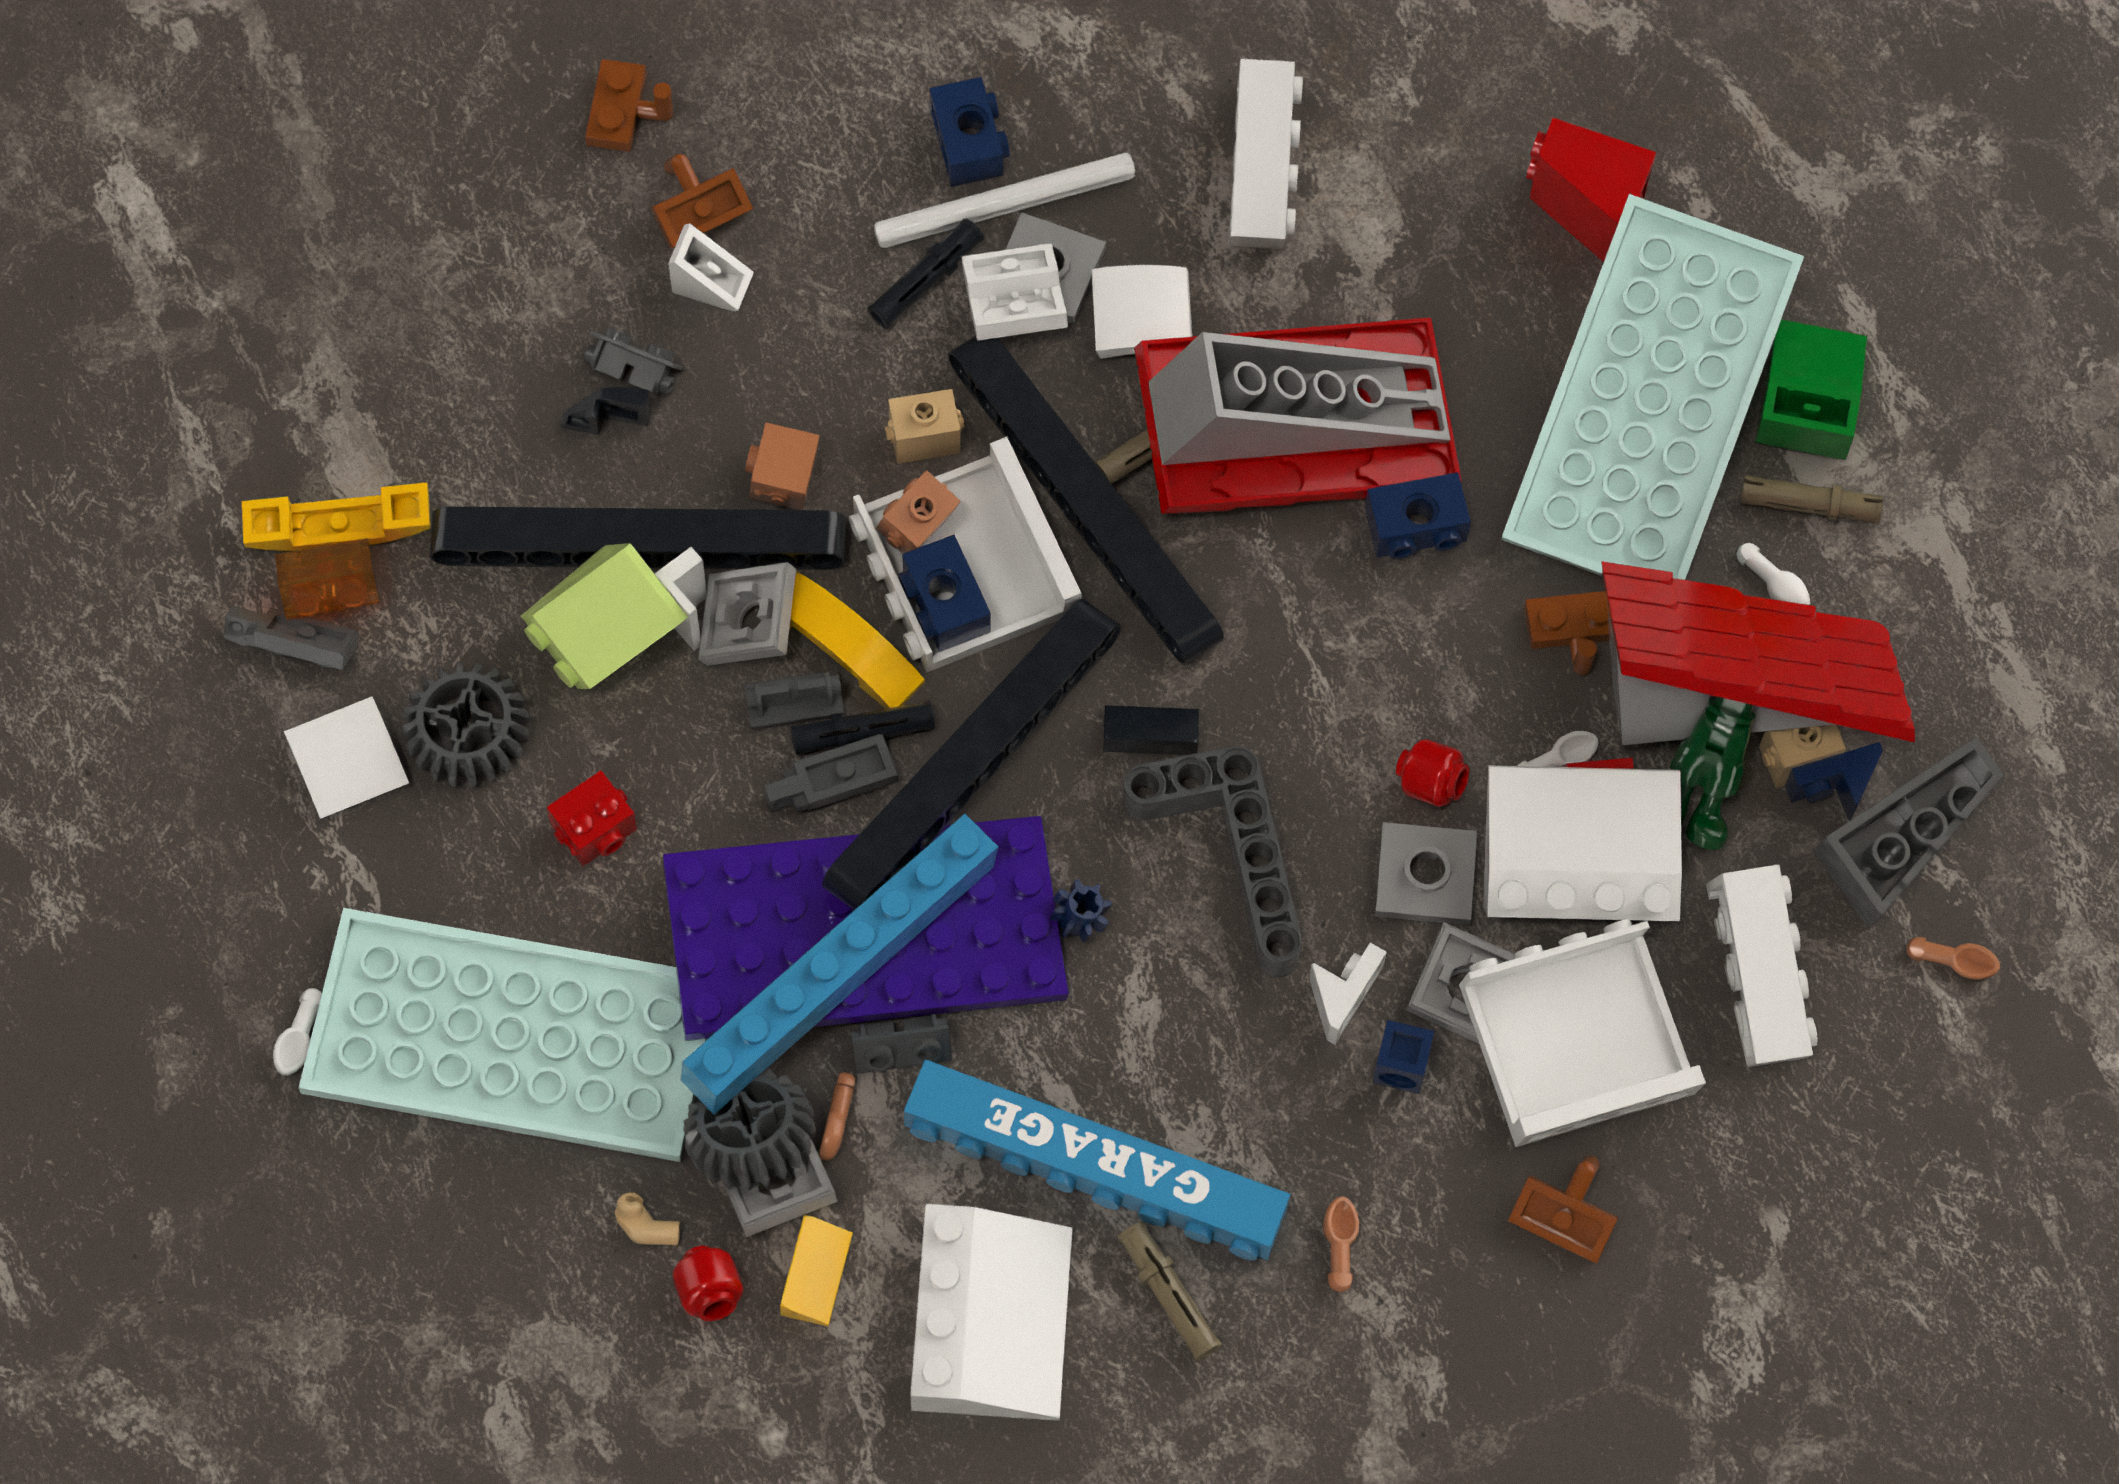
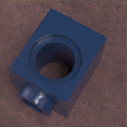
(1403, 1056)

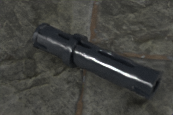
(938, 261)
(806, 736)

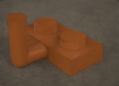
(619, 105)
(700, 204)
(1570, 621)
(1564, 1215)

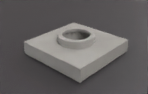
(1079, 252)
(728, 600)
(1406, 898)
(1450, 955)
(808, 1193)

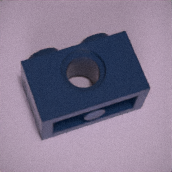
(968, 156)
(1435, 498)
(944, 567)

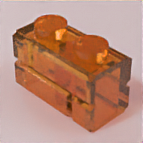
(327, 579)

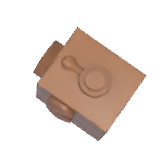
(782, 466)
(901, 519)

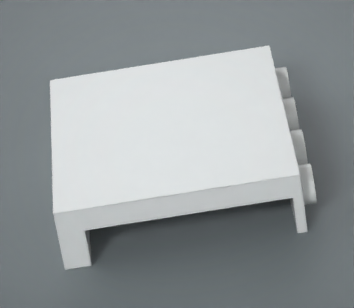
(1003, 544)
(1577, 1033)

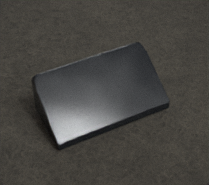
(1151, 730)

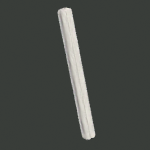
(1004, 200)

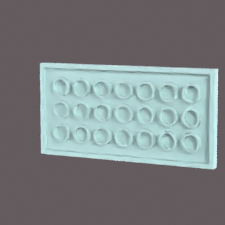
(1652, 393)
(502, 1035)

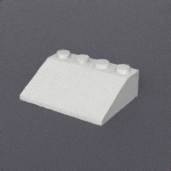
(1583, 843)
(990, 1314)

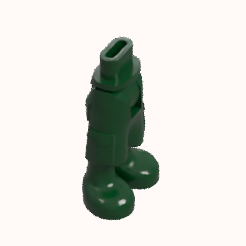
(1714, 760)

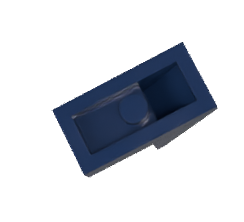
(1844, 772)

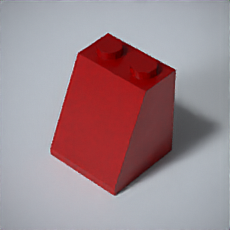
(1586, 180)

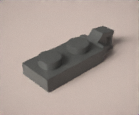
(299, 637)
(833, 776)

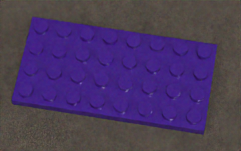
(760, 907)

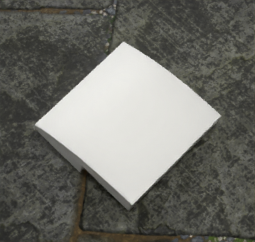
(1014, 292)
(1139, 305)
(346, 757)

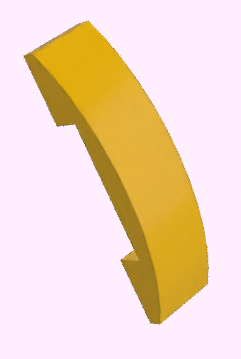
(300, 526)
(853, 644)

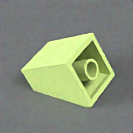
(602, 616)

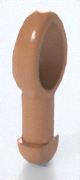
(1966, 959)
(837, 1116)
(1340, 1230)

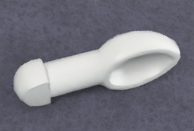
(1780, 584)
(1570, 748)
(293, 1043)

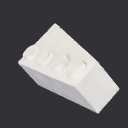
(1263, 154)
(1763, 964)

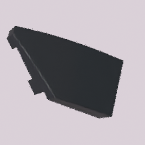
(610, 403)

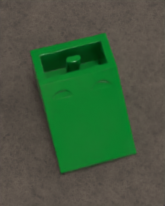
(1812, 390)

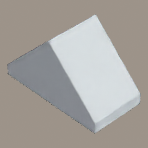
(707, 271)

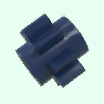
(1071, 920)

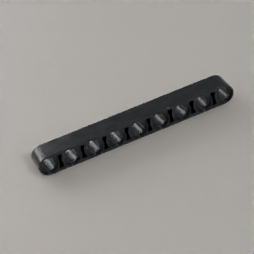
(1086, 498)
(659, 535)
(972, 754)

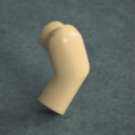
(641, 1226)

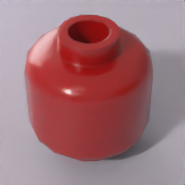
(1433, 773)
(707, 1283)

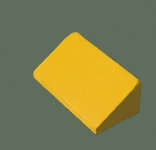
(815, 1271)

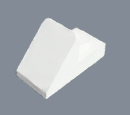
(1340, 999)

